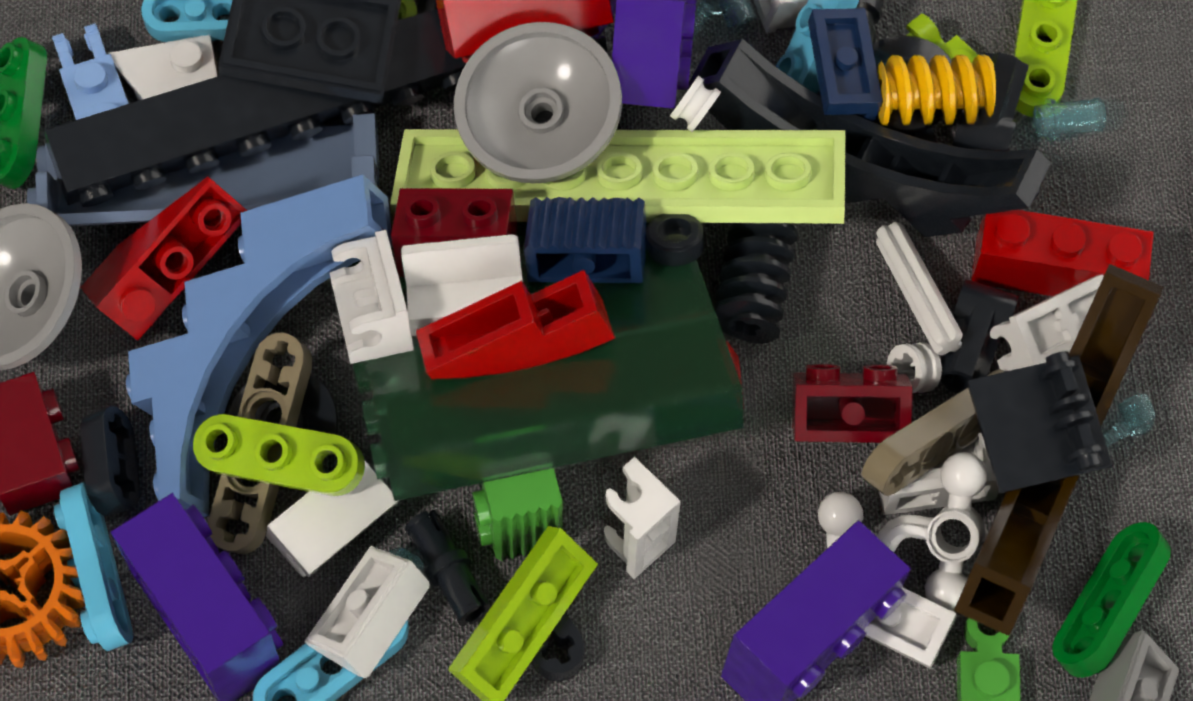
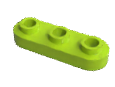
(1045, 59)
(300, 459)

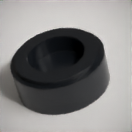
(674, 239)

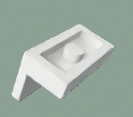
(456, 274)

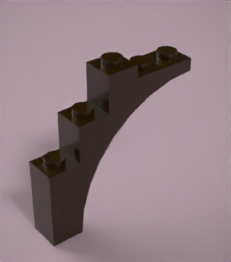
(1031, 514)

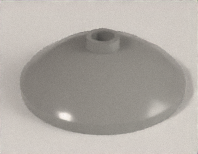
(532, 72)
(36, 280)

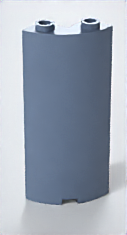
(253, 180)

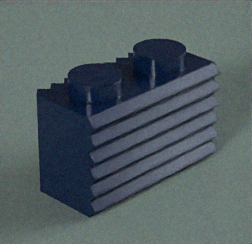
(586, 235)

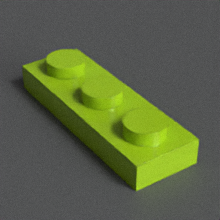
(523, 616)

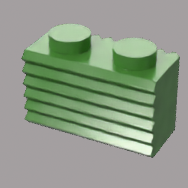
(517, 511)

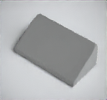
(1136, 672)

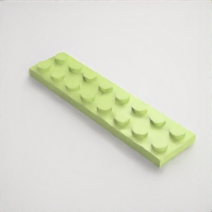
(694, 173)

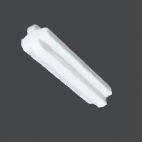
(919, 288)

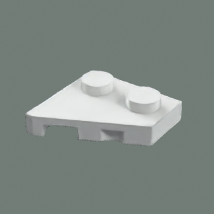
(166, 65)

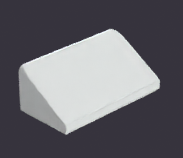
(369, 611)

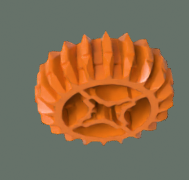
(40, 552)

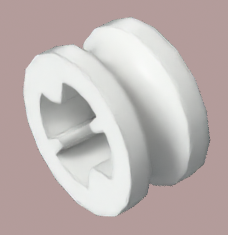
(695, 104)
(926, 364)

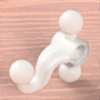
(963, 478)

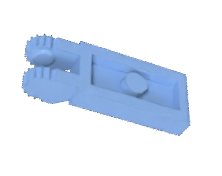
(91, 84)

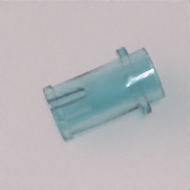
(1068, 117)

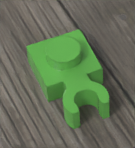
(987, 671)

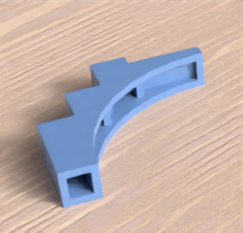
(233, 310)

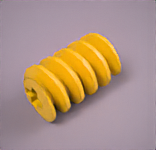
(936, 87)

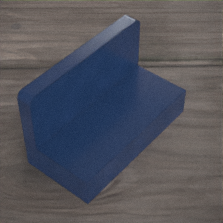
(845, 62)

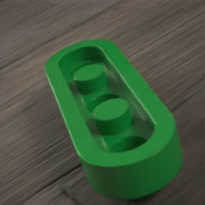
(21, 100)
(1111, 600)

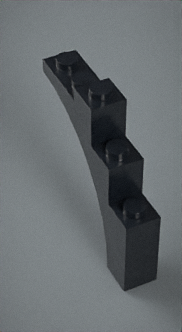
(924, 180)

